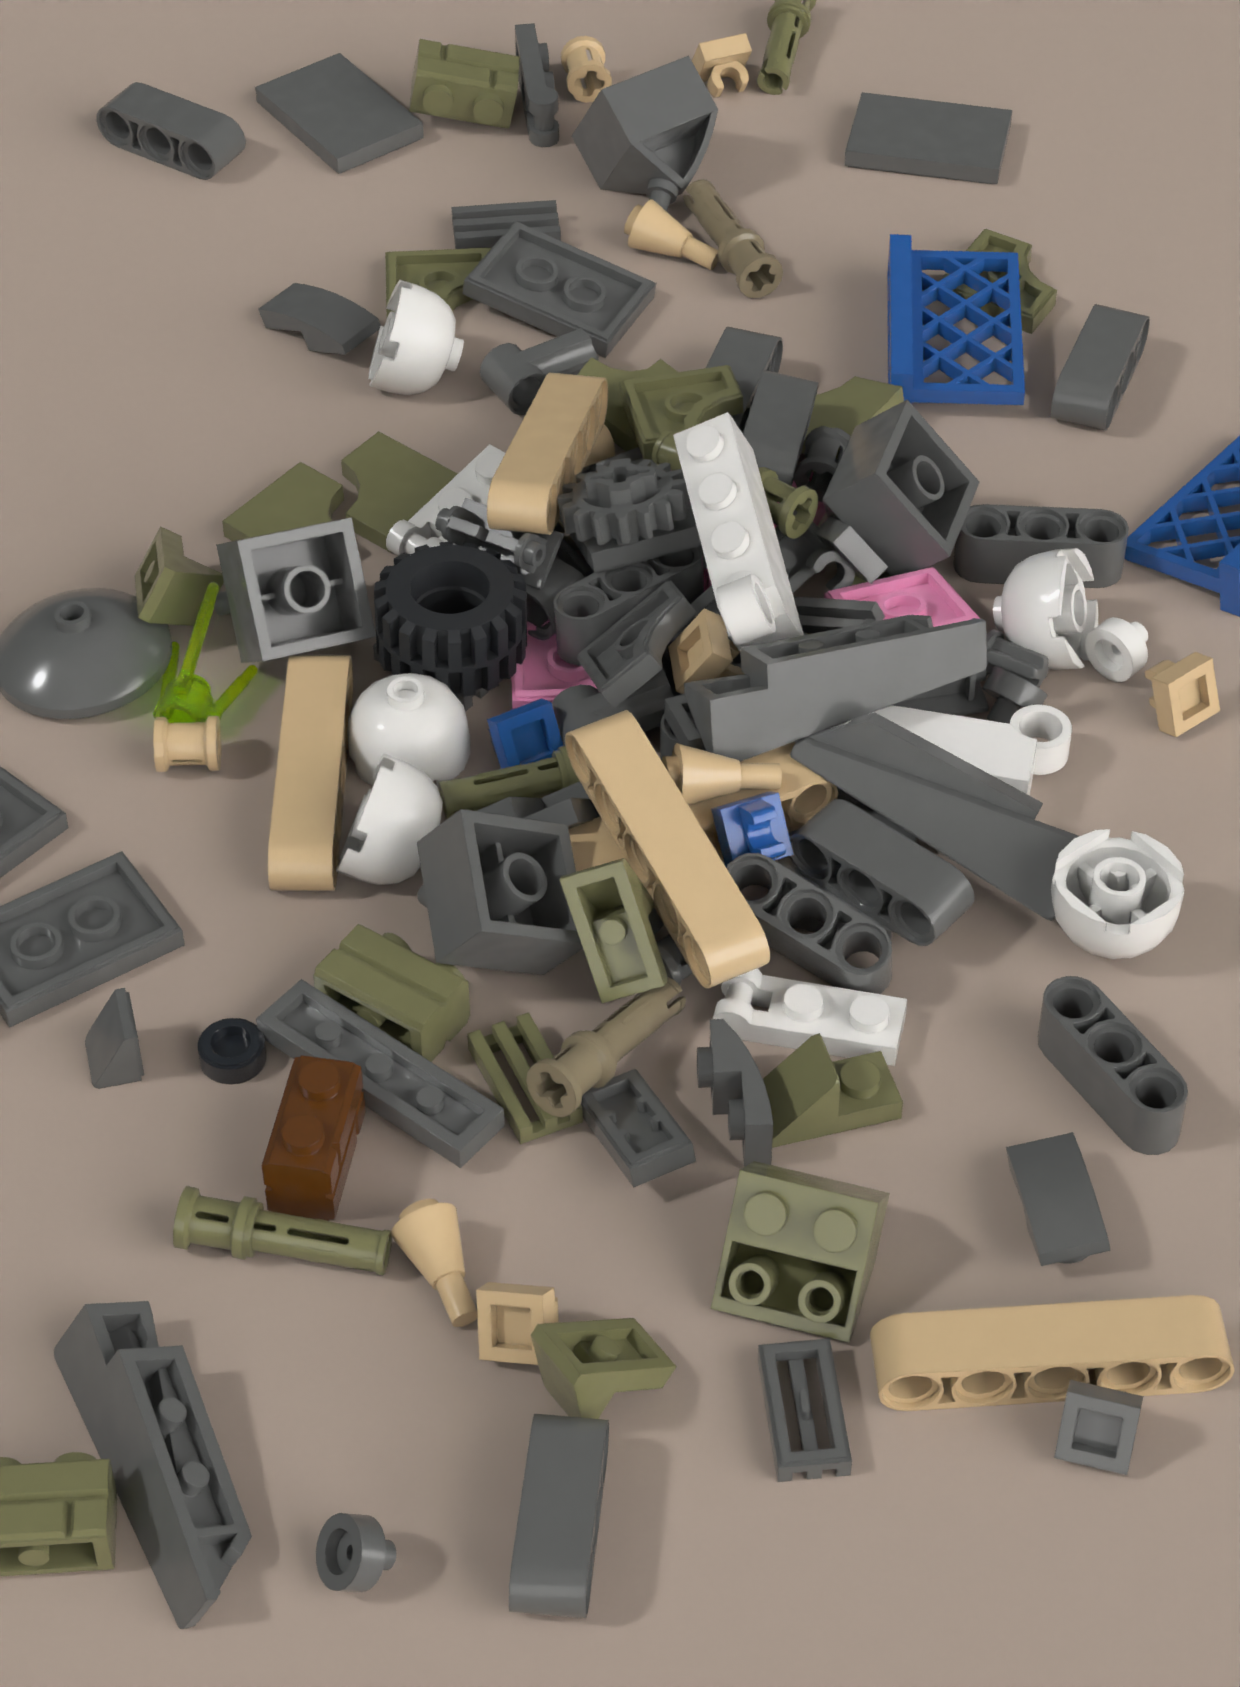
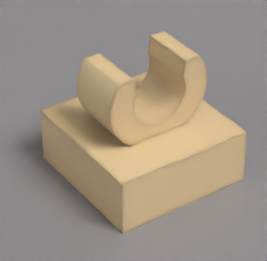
(723, 59)
(703, 651)
(1183, 693)
(508, 1318)

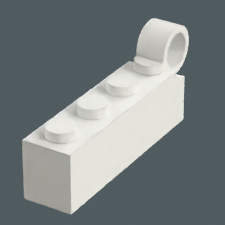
(737, 533)
(993, 746)

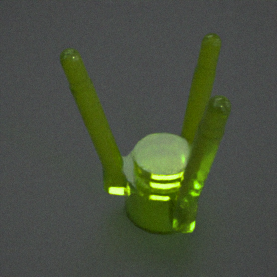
(189, 696)

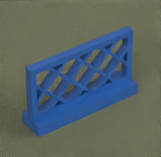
(908, 314)
(1165, 525)

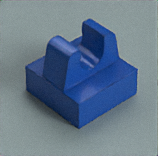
(525, 734)
(752, 827)

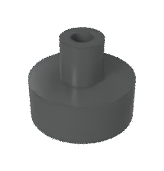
(1011, 694)
(353, 1552)

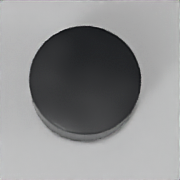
(232, 1051)

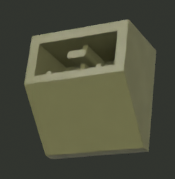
(799, 1250)

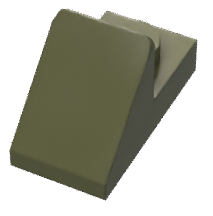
(170, 584)
(614, 929)
(825, 1097)
(594, 1359)

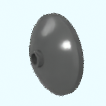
(81, 654)

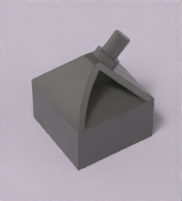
(649, 132)
(901, 490)
(295, 591)
(498, 892)

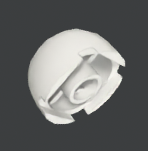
(414, 342)
(1048, 608)
(412, 721)
(390, 823)
(1117, 893)

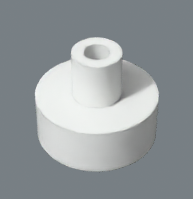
(1117, 648)

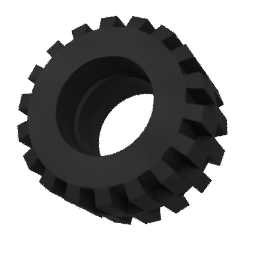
(452, 616)

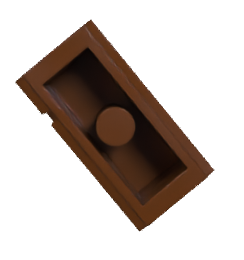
(314, 1138)

